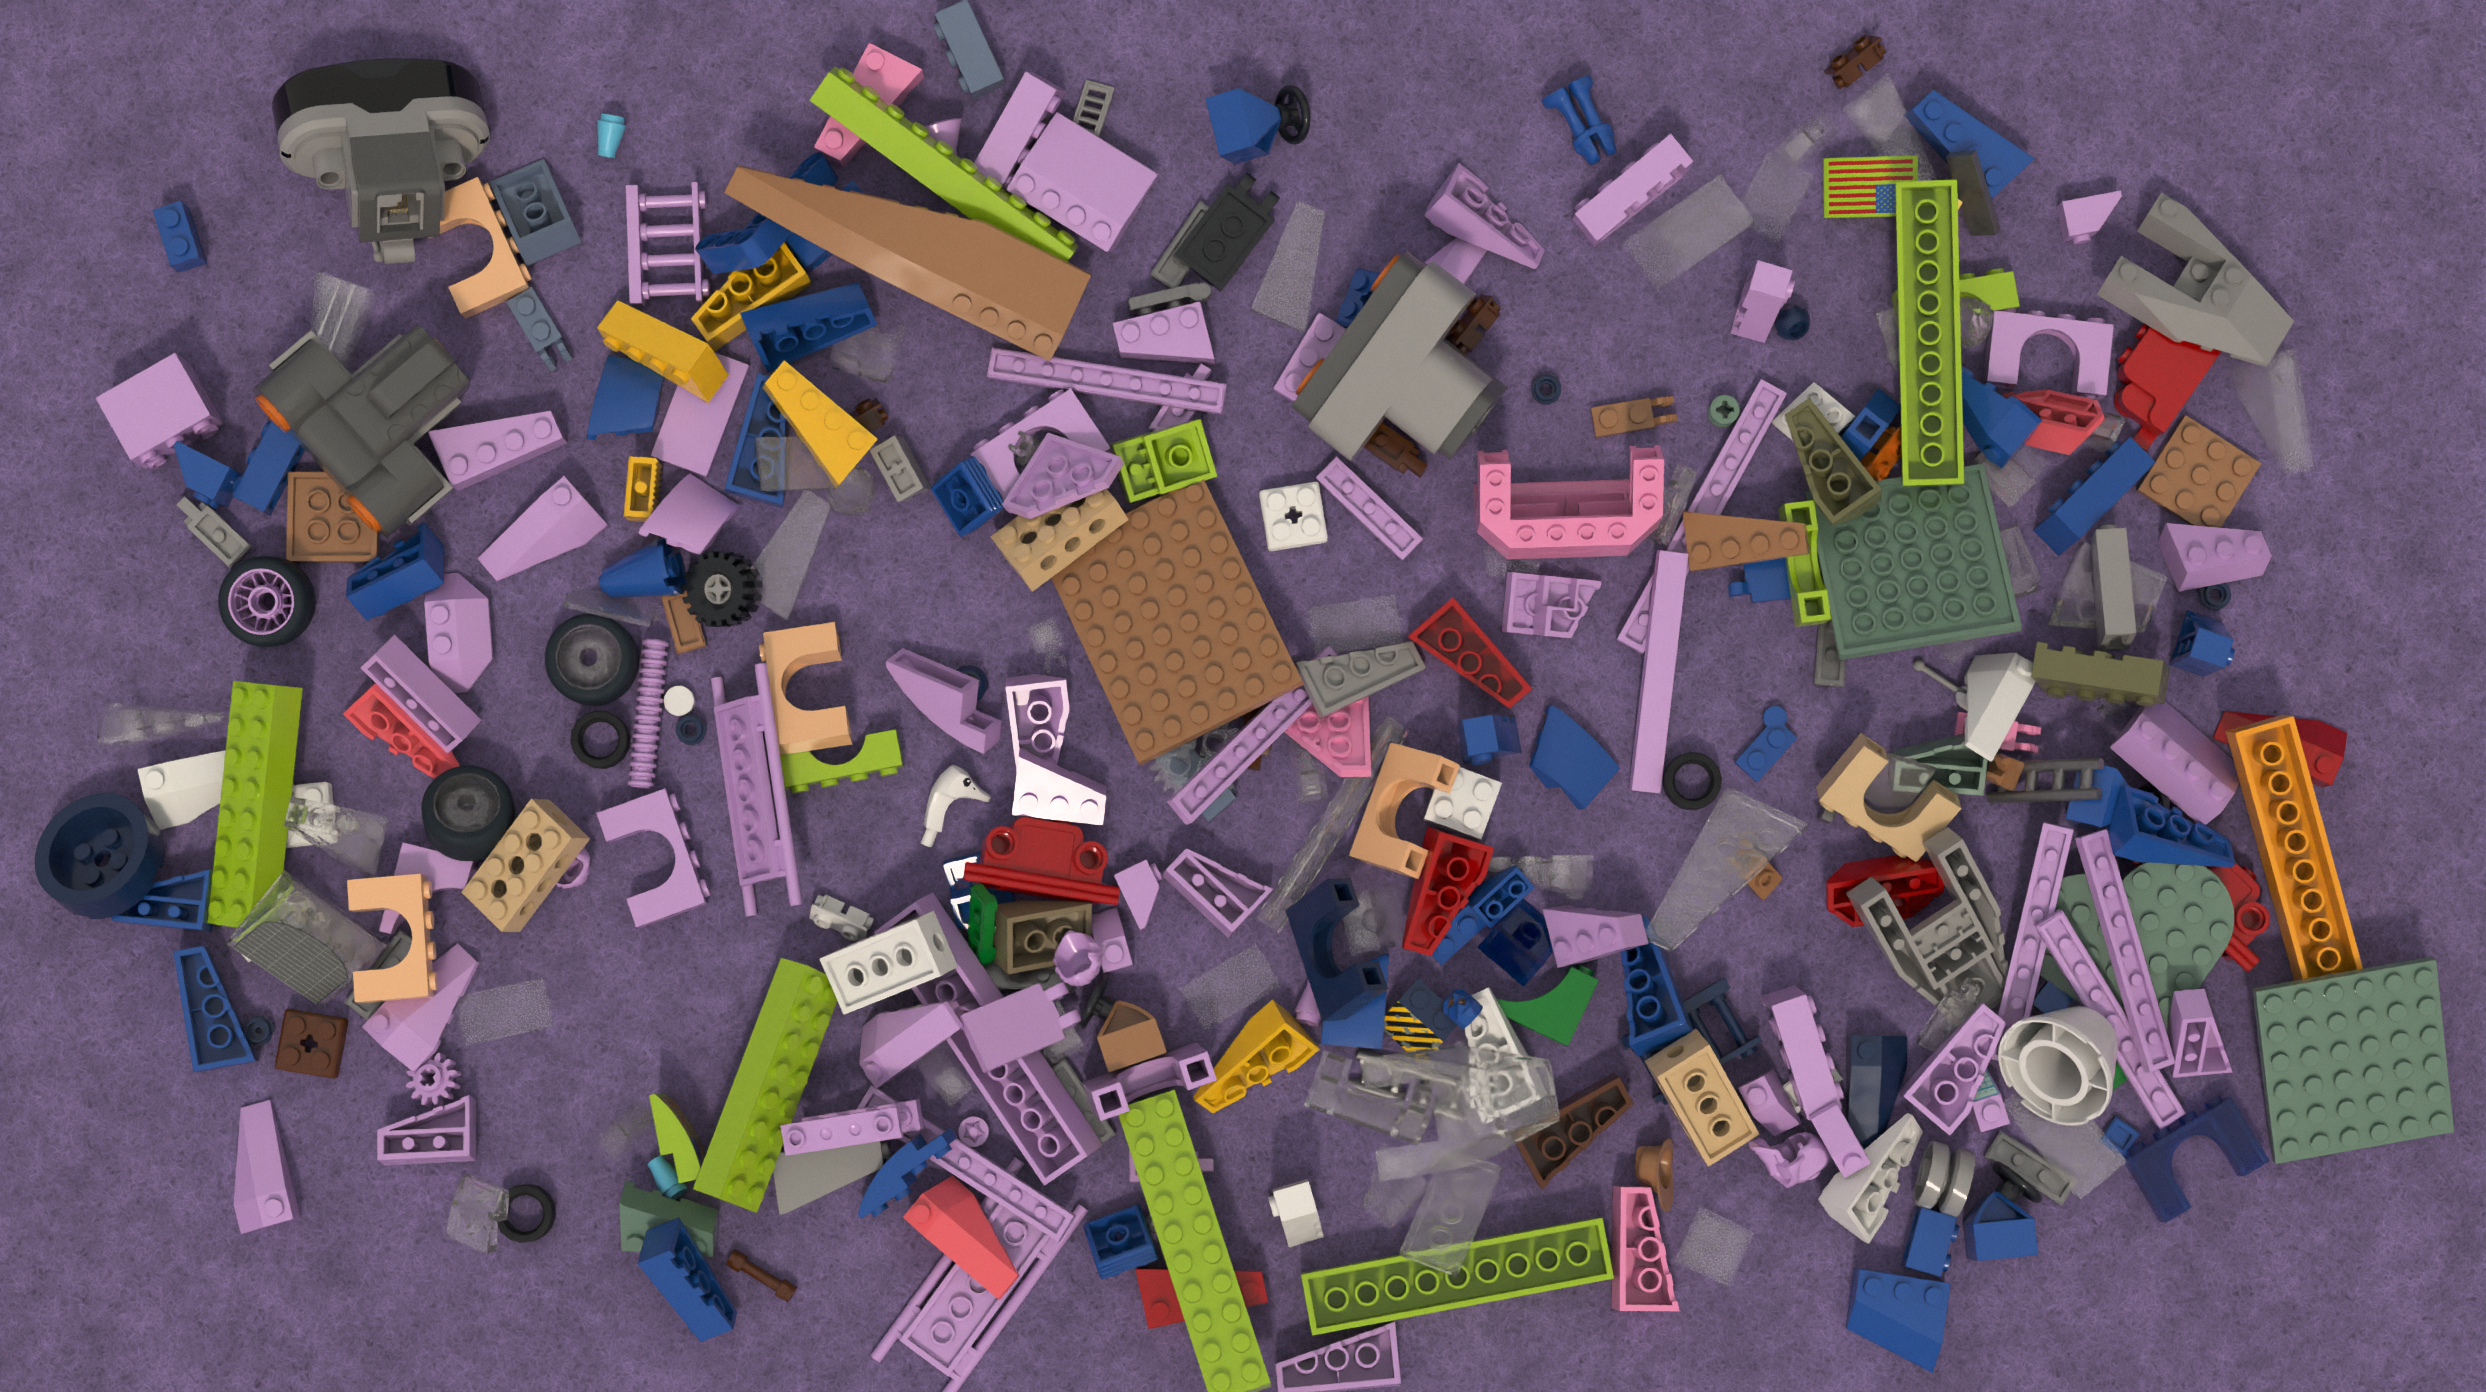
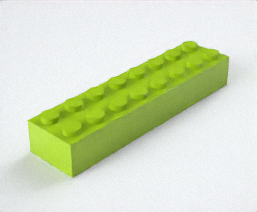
(254, 798)
(767, 1086)

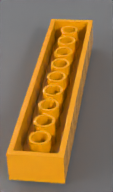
(2293, 848)

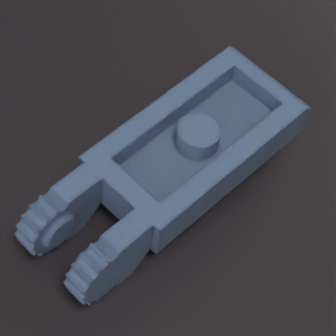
(538, 326)

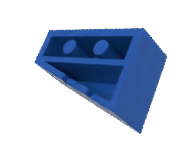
(2202, 645)
(1488, 738)

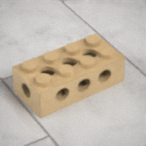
(1055, 539)
(525, 865)
(1702, 1097)

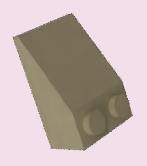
(1033, 929)

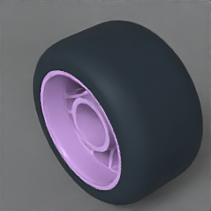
(243, 598)

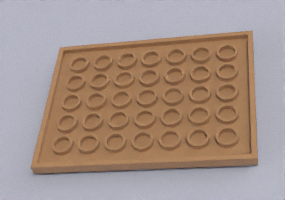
(1175, 623)

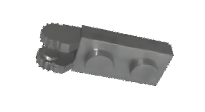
(1169, 298)

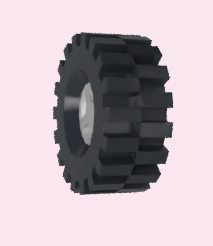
(707, 589)

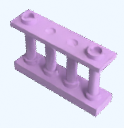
(638, 232)
(852, 1127)

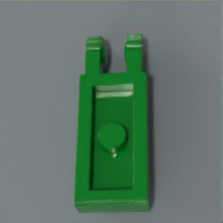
(981, 923)

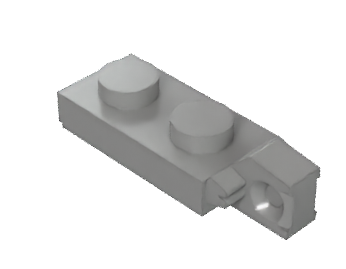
(214, 532)

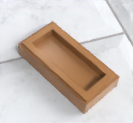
(685, 630)

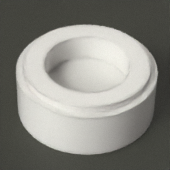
(679, 701)

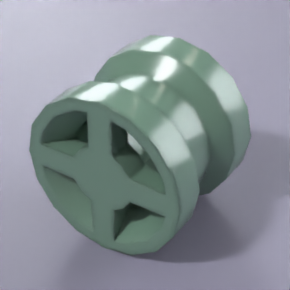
(1723, 417)

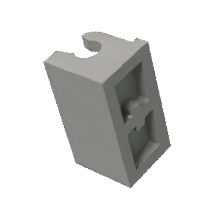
(900, 468)

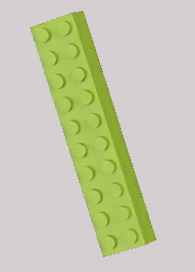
(1929, 333)
(1193, 1246)
(1491, 1272)

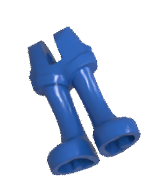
(1583, 136)

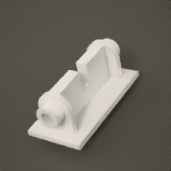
(827, 914)

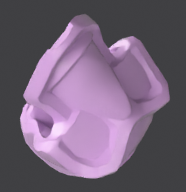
(1794, 1160)

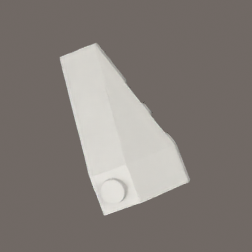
(1994, 698)
(182, 788)
(1491, 1027)

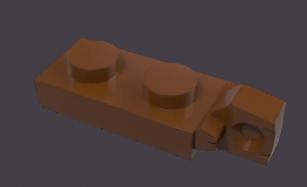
(1395, 451)

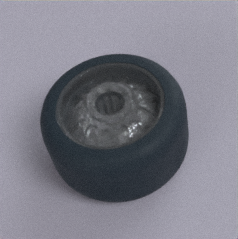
(615, 664)
(465, 833)

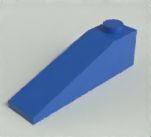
(1994, 422)
(2154, 834)

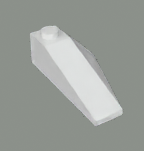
(1860, 1197)

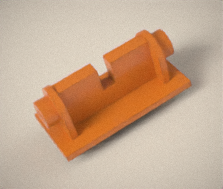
(1888, 454)

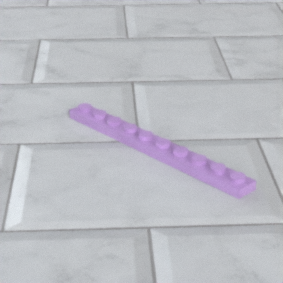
(1713, 492)

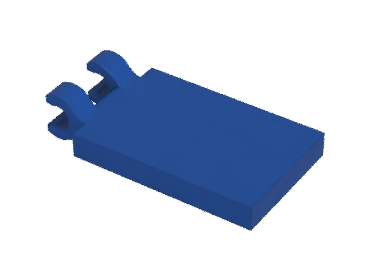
(1763, 581)

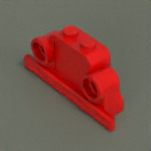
(2158, 380)
(1043, 862)
(2249, 916)

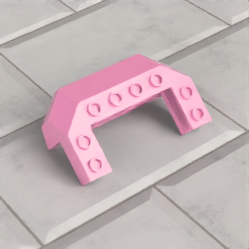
(1568, 516)

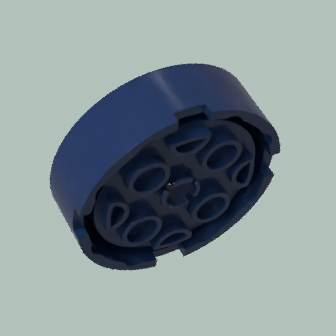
(75, 845)

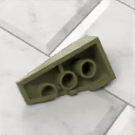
(1833, 472)

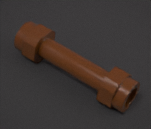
(783, 1289)

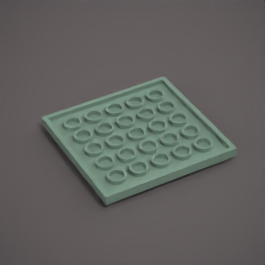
(1917, 569)
(2353, 1060)

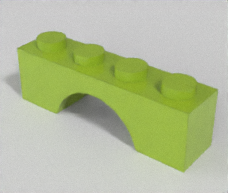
(1995, 289)
(1806, 586)
(879, 754)

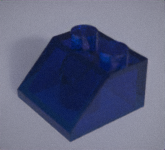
(1519, 942)

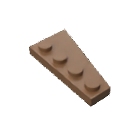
(1733, 541)

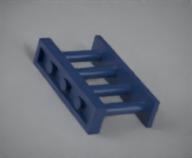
(1715, 996)

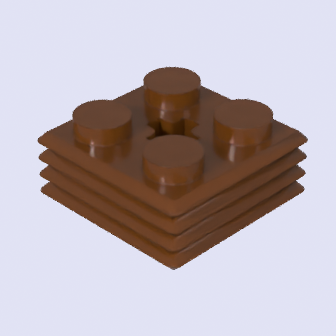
(326, 1030)

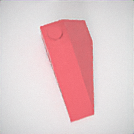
(380, 716)
(958, 1227)

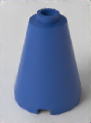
(646, 572)

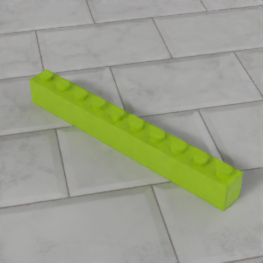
(935, 163)

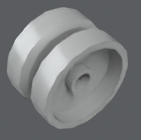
(1944, 1178)

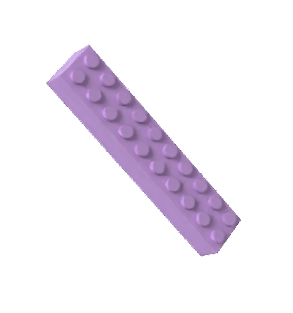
(1021, 1093)

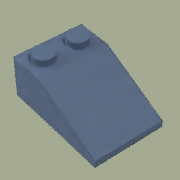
(535, 212)

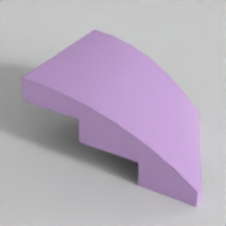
(690, 515)
(1545, 602)

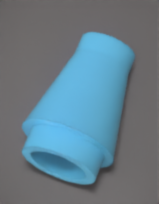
(610, 133)
(666, 1178)

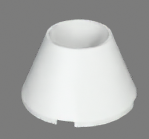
(2061, 1064)

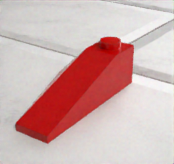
(2320, 742)
(1445, 883)

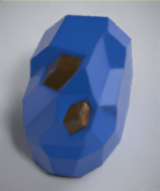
(1461, 1008)

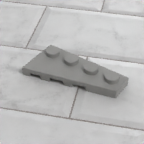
(1348, 678)

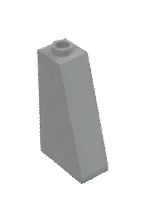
(2113, 589)
(817, 1173)

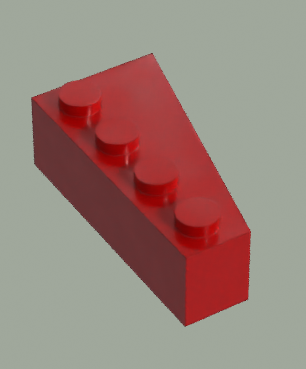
(1466, 648)
(1161, 1301)

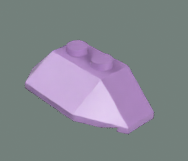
(458, 632)

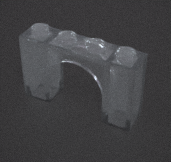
(1397, 1117)

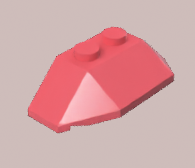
(2064, 417)

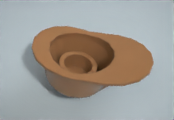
(1655, 1170)

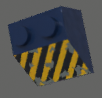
(1418, 1019)

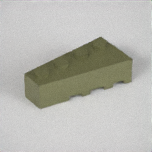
(2100, 676)

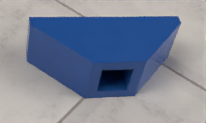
(1870, 423)

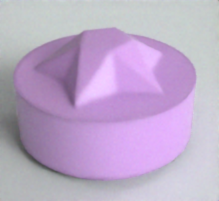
(973, 1131)

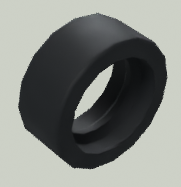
(580, 728)
(1693, 758)
(548, 1219)

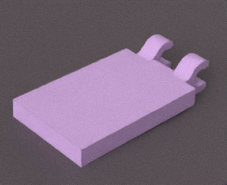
(1017, 1025)

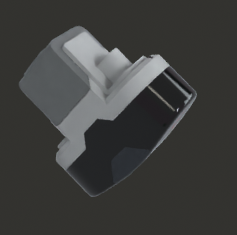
(386, 138)

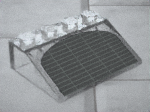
(306, 940)

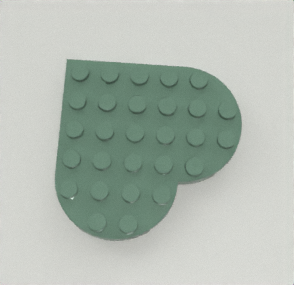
(2179, 917)

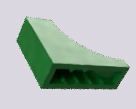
(1558, 1010)

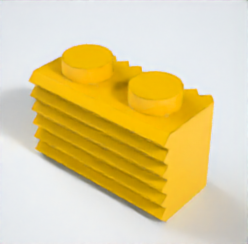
(642, 488)

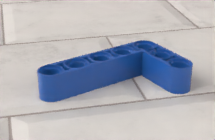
(761, 237)

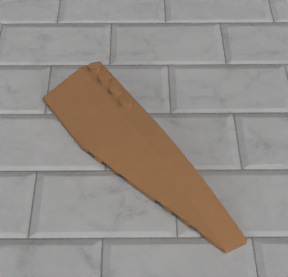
(930, 254)

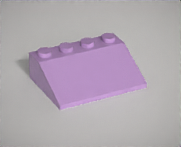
(1082, 182)
(2178, 761)

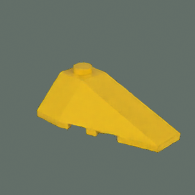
(1261, 1049)

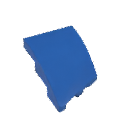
(625, 399)
(1571, 759)
(960, 898)
(1363, 1027)

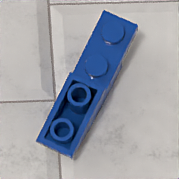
(1485, 907)
(900, 1171)

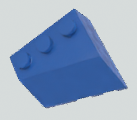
(1900, 1314)

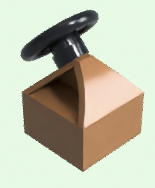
(1128, 1030)

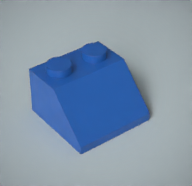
(206, 476)

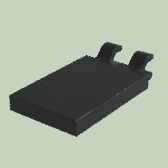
(1227, 233)

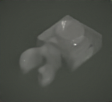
(1025, 449)
(1046, 639)

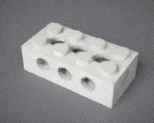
(888, 962)

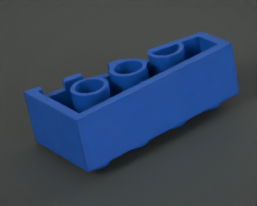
(1953, 130)
(807, 324)
(1653, 999)

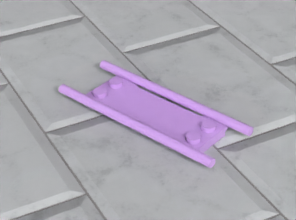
(749, 792)
(963, 1307)

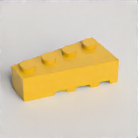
(746, 290)
(664, 350)
(821, 424)

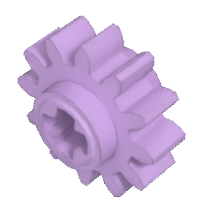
(443, 1079)

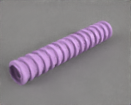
(648, 713)

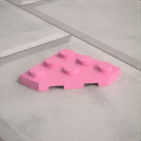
(1337, 739)

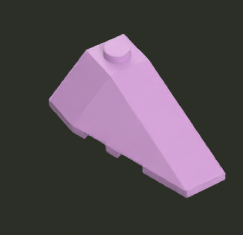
(1470, 215)
(1037, 714)
(413, 1026)

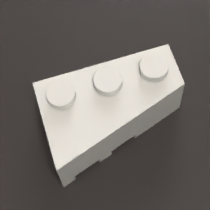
(1297, 1212)

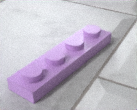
(1369, 509)

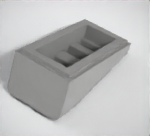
(1090, 85)

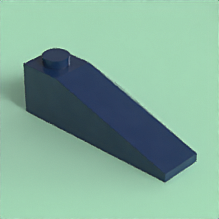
(1872, 1082)

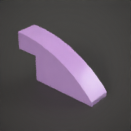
(945, 698)

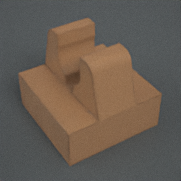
(2004, 771)

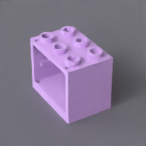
(159, 409)

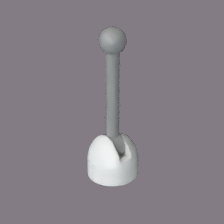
(1960, 692)

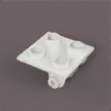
(1831, 409)

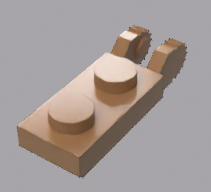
(1630, 416)

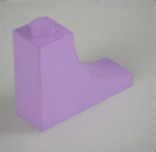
(439, 869)

